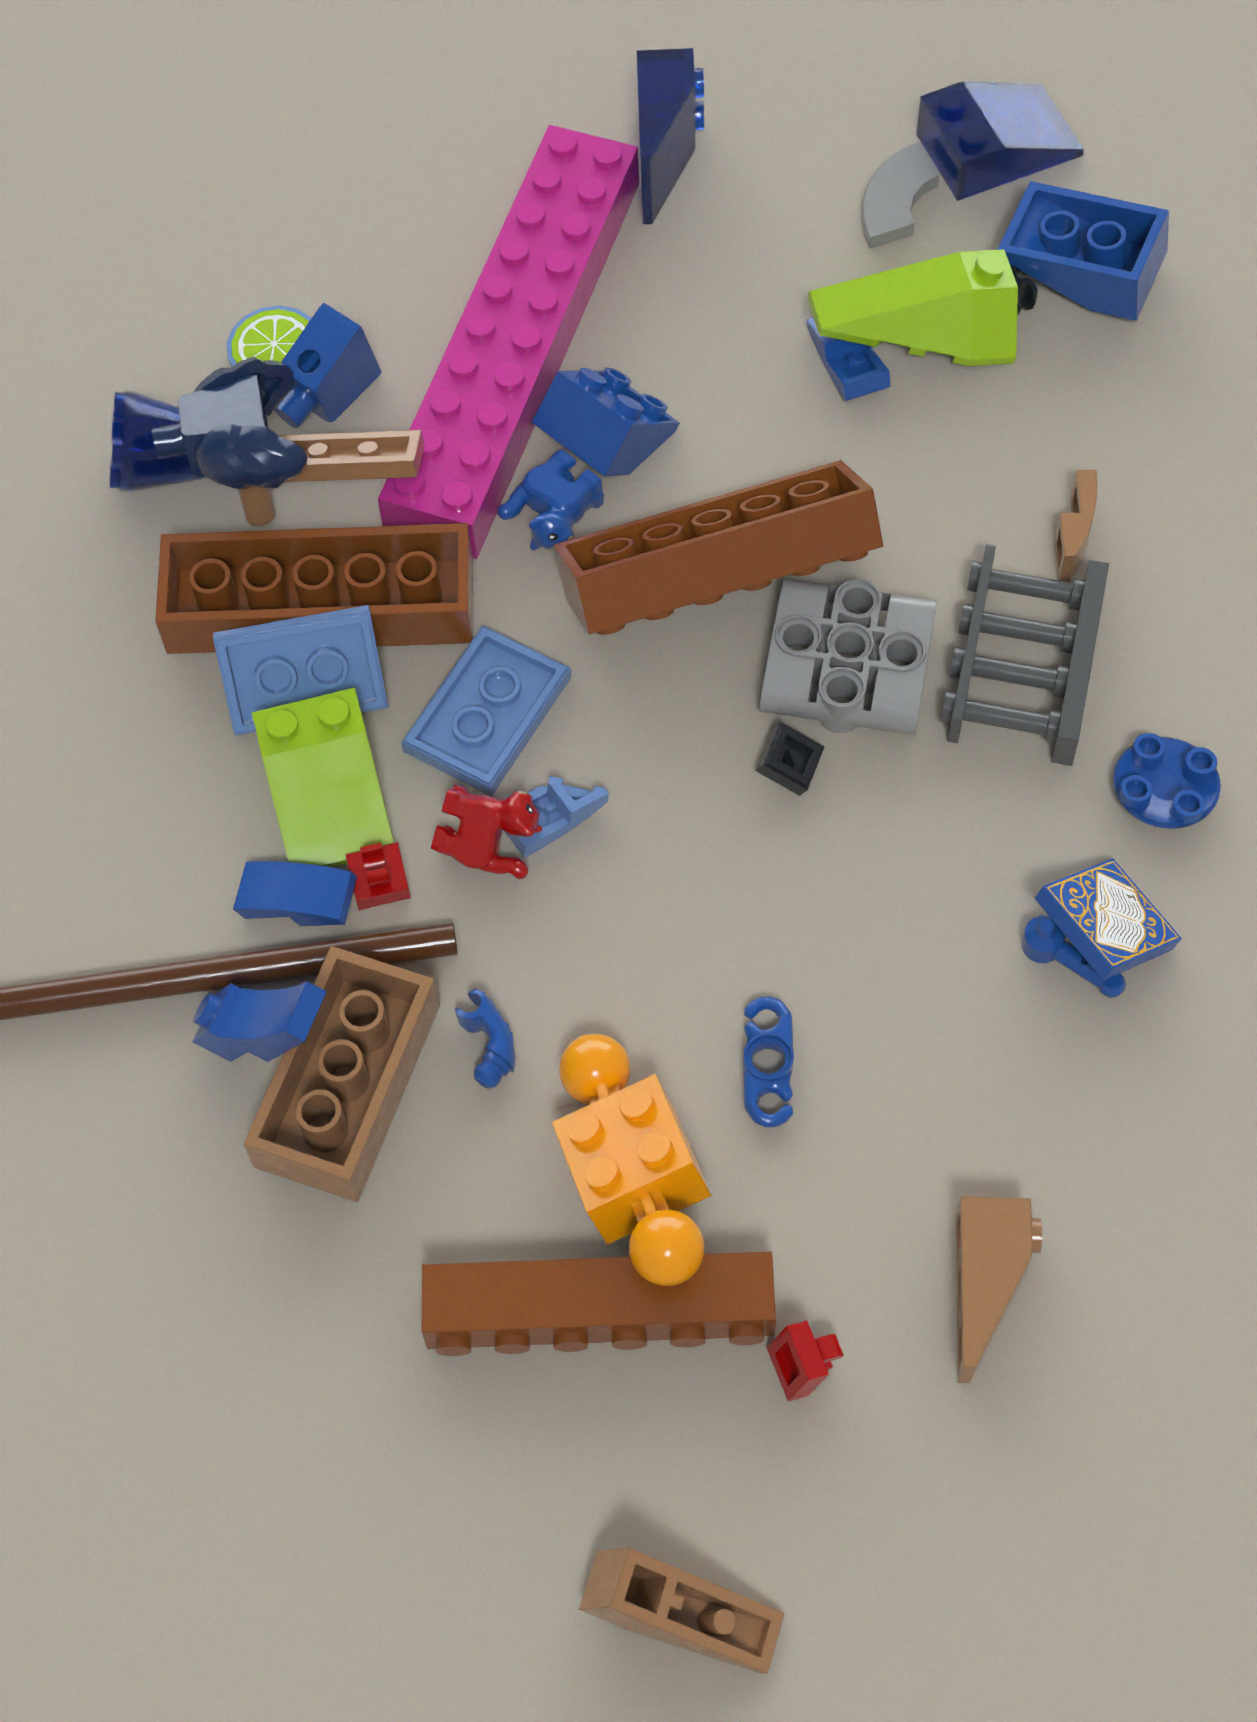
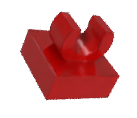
(379, 875)
(801, 1359)

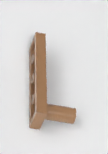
(343, 458)

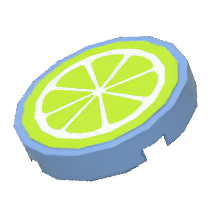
(266, 334)

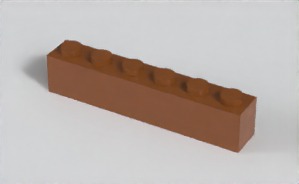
(594, 1303)

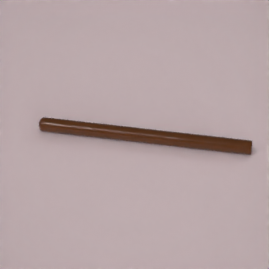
(219, 972)

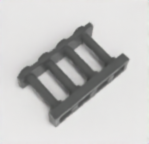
(1068, 682)

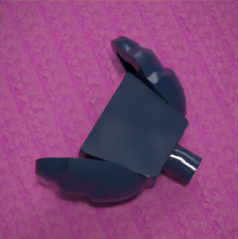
(228, 427)

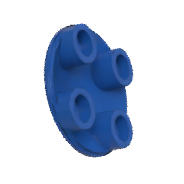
(1167, 781)

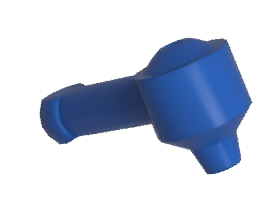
(1046, 942)

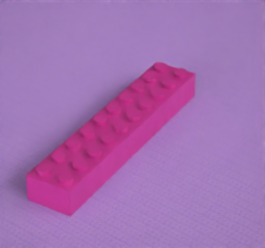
(515, 332)

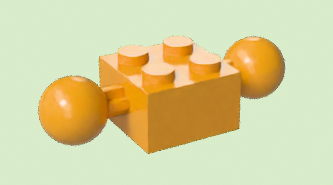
(631, 1160)

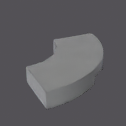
(894, 192)

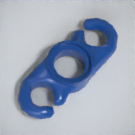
(758, 1083)

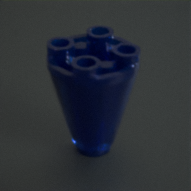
(134, 456)

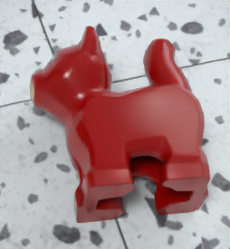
(481, 828)

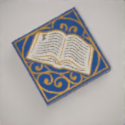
(1107, 918)

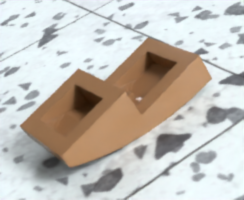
(1075, 527)

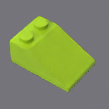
(322, 778)

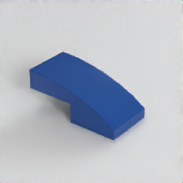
(851, 365)
(295, 890)

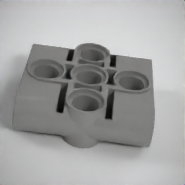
(803, 622)

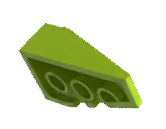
(940, 305)

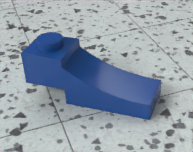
(256, 1020)

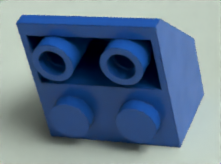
(604, 419)

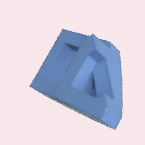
(560, 811)

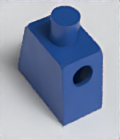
(329, 368)

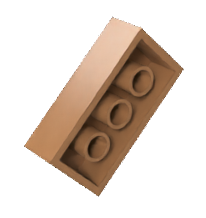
(347, 1079)

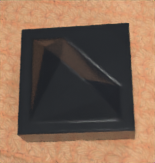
(789, 758)

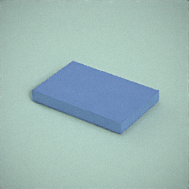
(299, 661)
(486, 710)

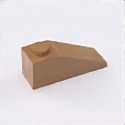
(992, 1257)
(680, 1609)

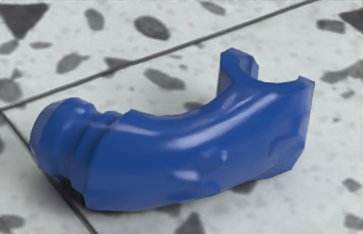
(499, 1052)

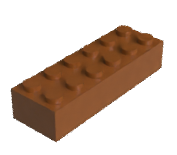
(718, 547)
(407, 574)

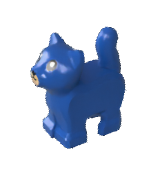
(556, 498)

